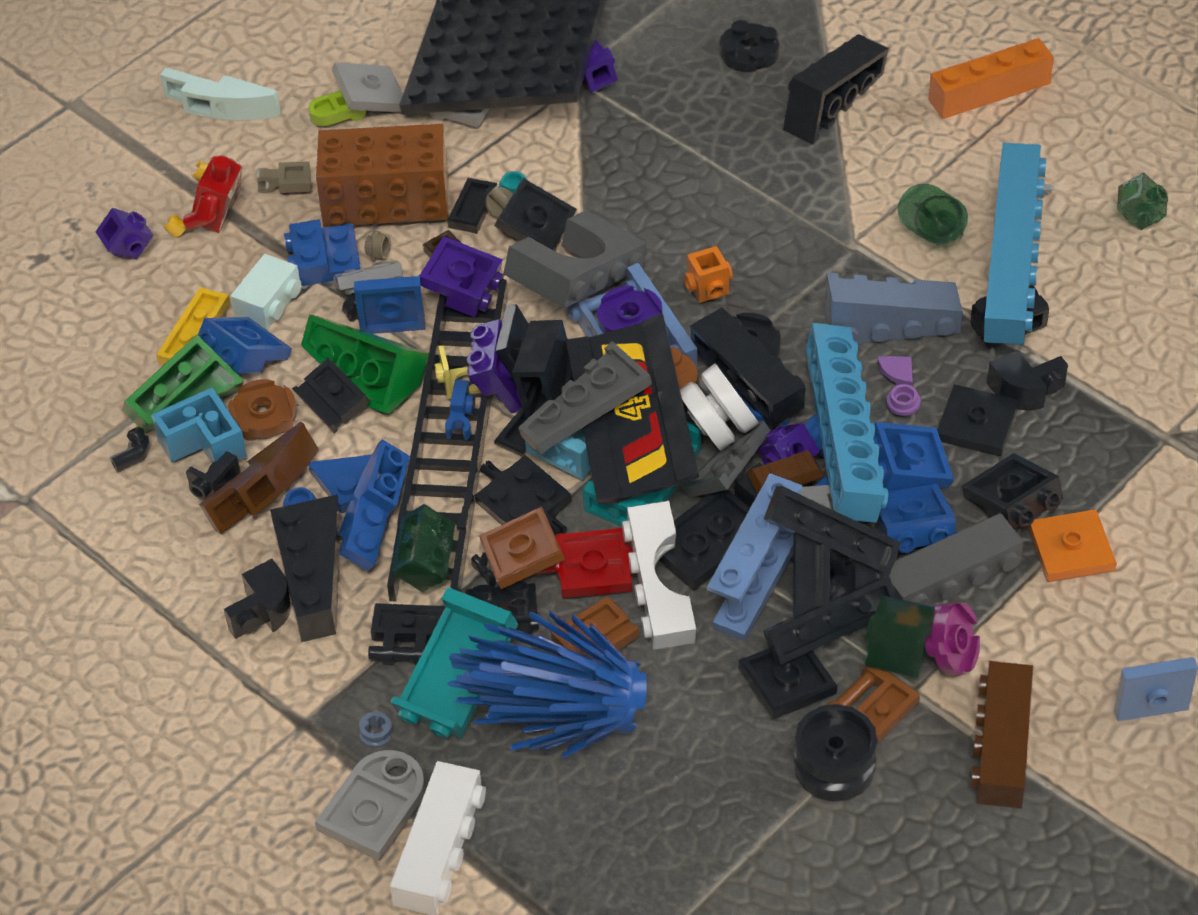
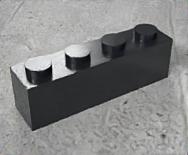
(748, 366)

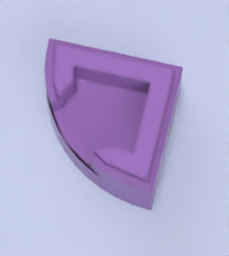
(896, 368)

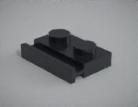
(331, 395)

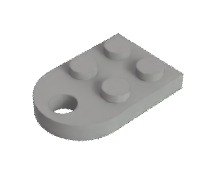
(372, 804)

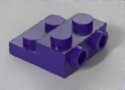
(462, 276)
(487, 369)

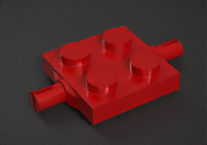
(593, 563)

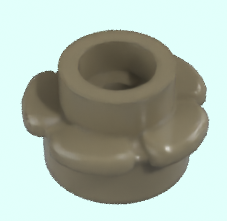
(378, 245)

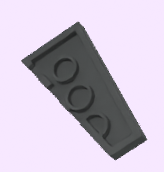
(593, 394)

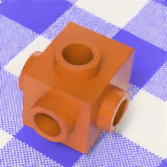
(707, 274)

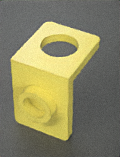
(448, 376)

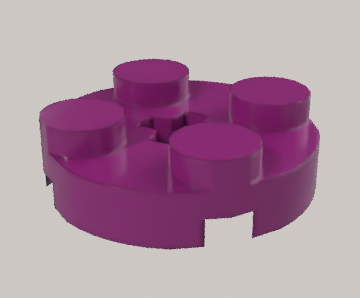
(953, 639)

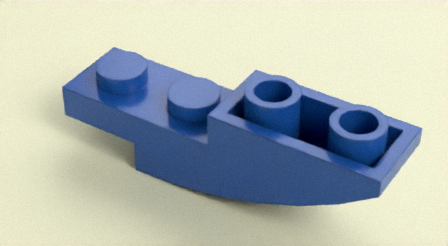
(371, 504)

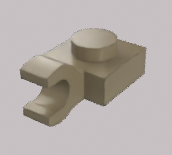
(290, 178)

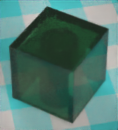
(899, 636)

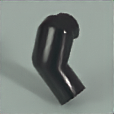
(135, 450)

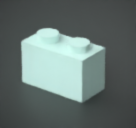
(266, 290)

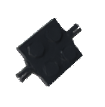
(520, 491)

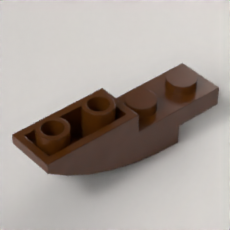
(263, 481)

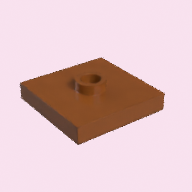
(521, 547)

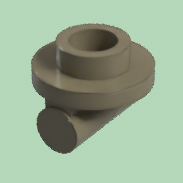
(497, 200)

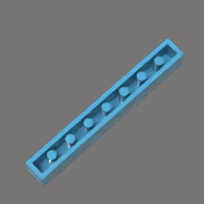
(1013, 244)

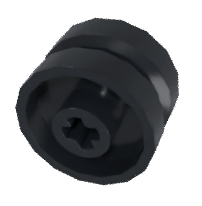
(835, 752)

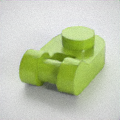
(332, 109)

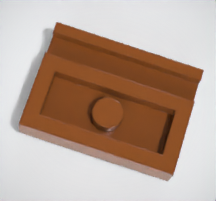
(608, 620)

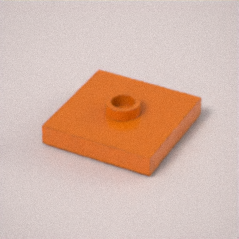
(1072, 545)

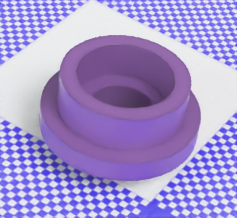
(903, 400)

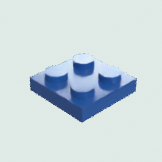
(390, 305)

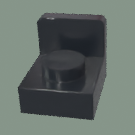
(218, 474)

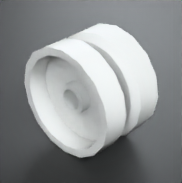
(718, 407)

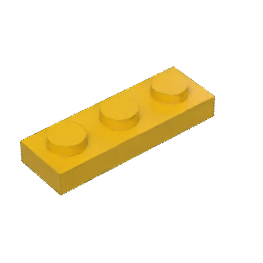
(203, 305)

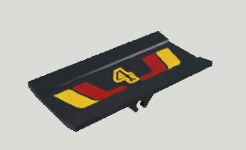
(647, 438)

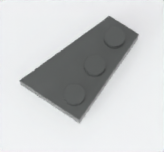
(725, 466)

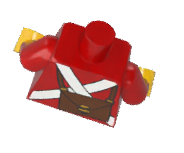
(214, 196)

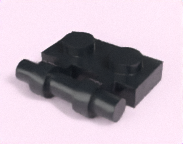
(402, 624)

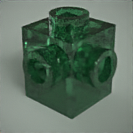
(1142, 201)

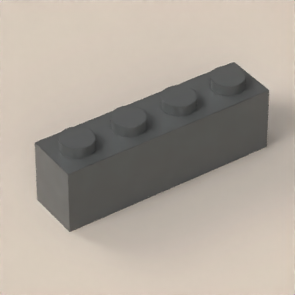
(957, 562)

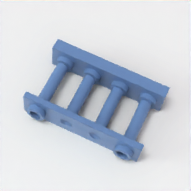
(636, 277)
(752, 565)

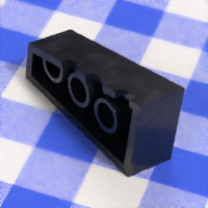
(832, 86)
(310, 560)

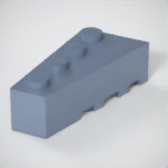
(892, 308)

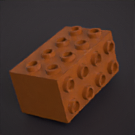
(382, 175)

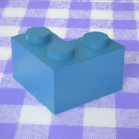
(198, 425)

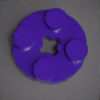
(624, 299)

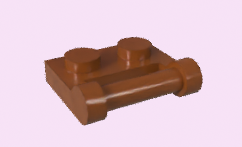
(886, 704)

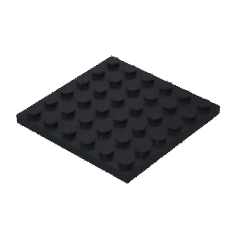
(502, 54)

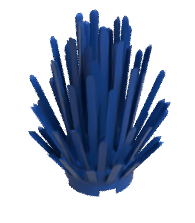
(565, 693)

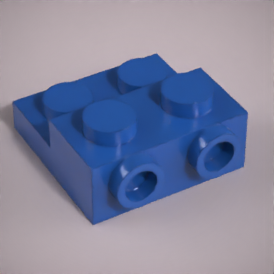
(321, 251)
(242, 343)
(911, 456)
(917, 517)

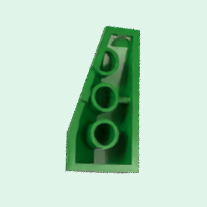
(376, 365)

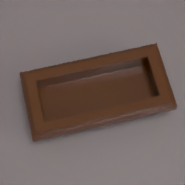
(798, 468)

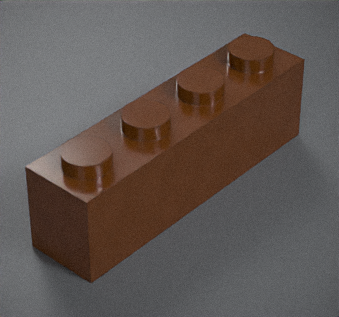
(1004, 734)

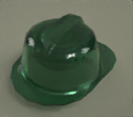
(932, 214)

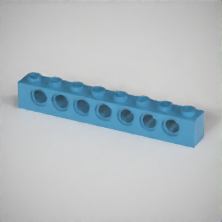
(845, 423)

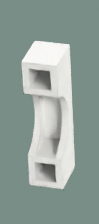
(668, 614)

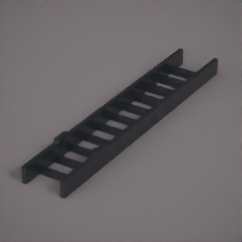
(426, 411)

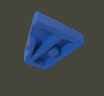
(339, 476)

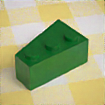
(181, 377)

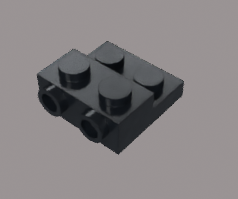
(1015, 490)

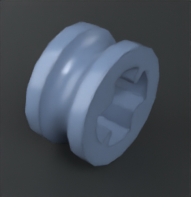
(375, 740)

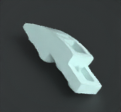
(223, 100)

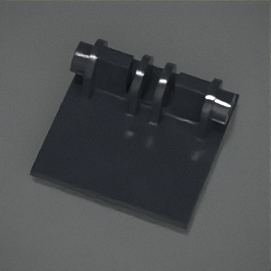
(515, 598)

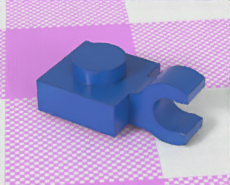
(461, 406)

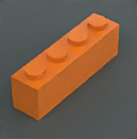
(990, 78)

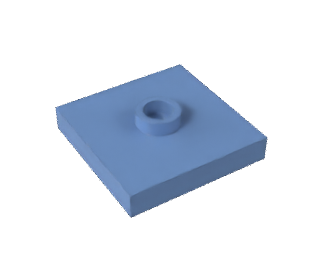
(1155, 689)

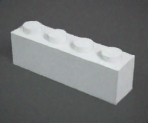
(437, 839)

